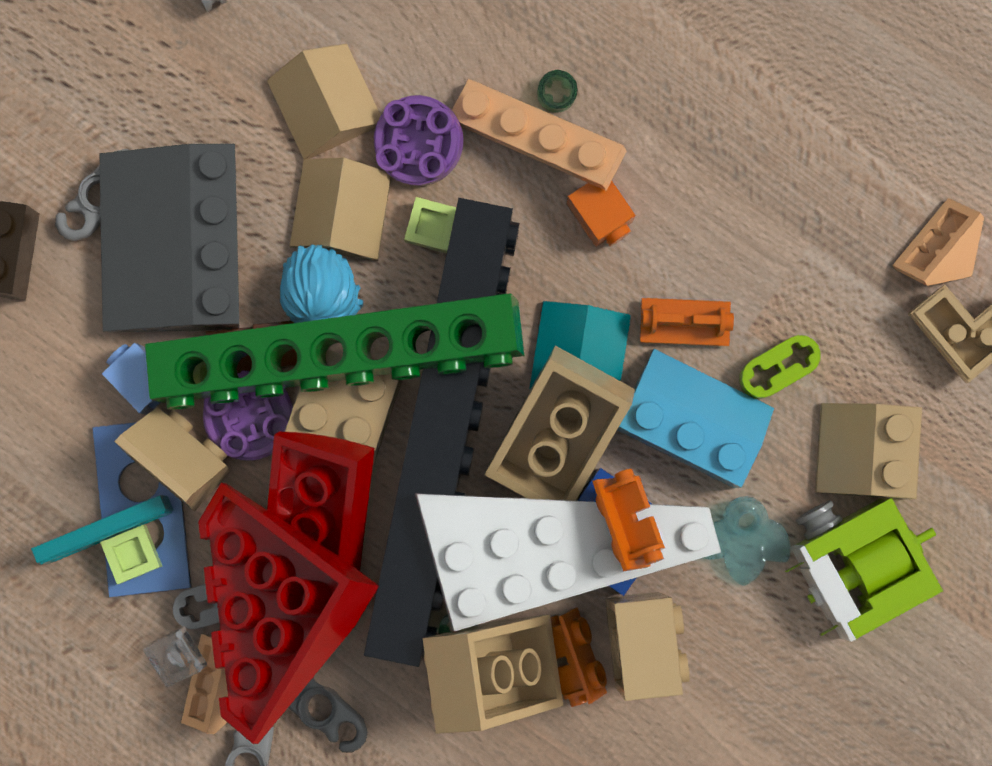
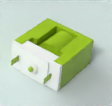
(879, 559)

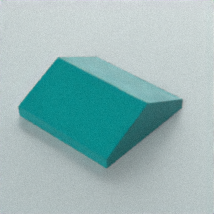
(584, 331)

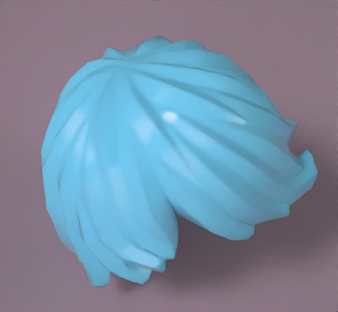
(318, 285)

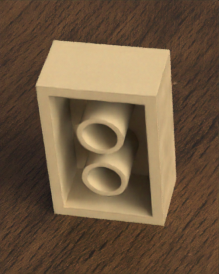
(346, 411)
(560, 429)
(646, 646)
(492, 674)

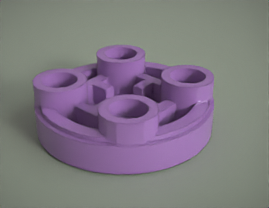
(418, 140)
(247, 426)

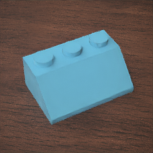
(697, 419)

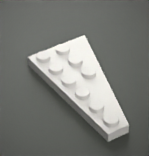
(531, 552)

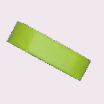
(773, 358)

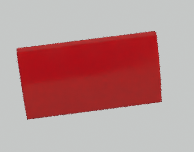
(322, 489)

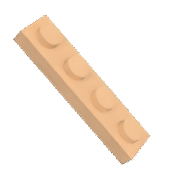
(538, 134)

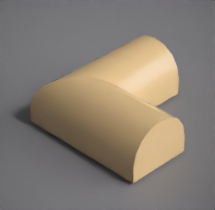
(955, 333)

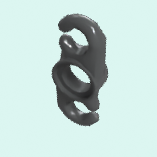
(340, 714)

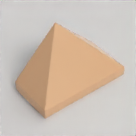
(944, 247)
(204, 691)

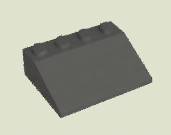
(169, 239)

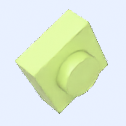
(430, 225)
(131, 554)

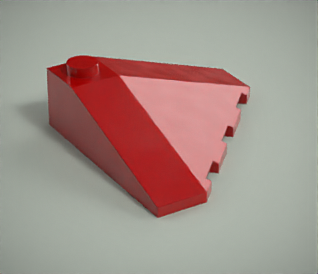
(278, 605)

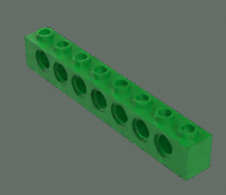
(173, 361)

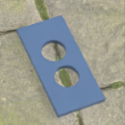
(172, 551)

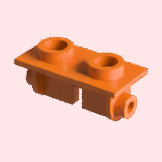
(686, 322)
(633, 541)
(583, 676)

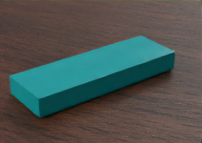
(102, 530)

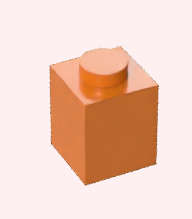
(601, 213)

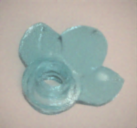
(749, 546)

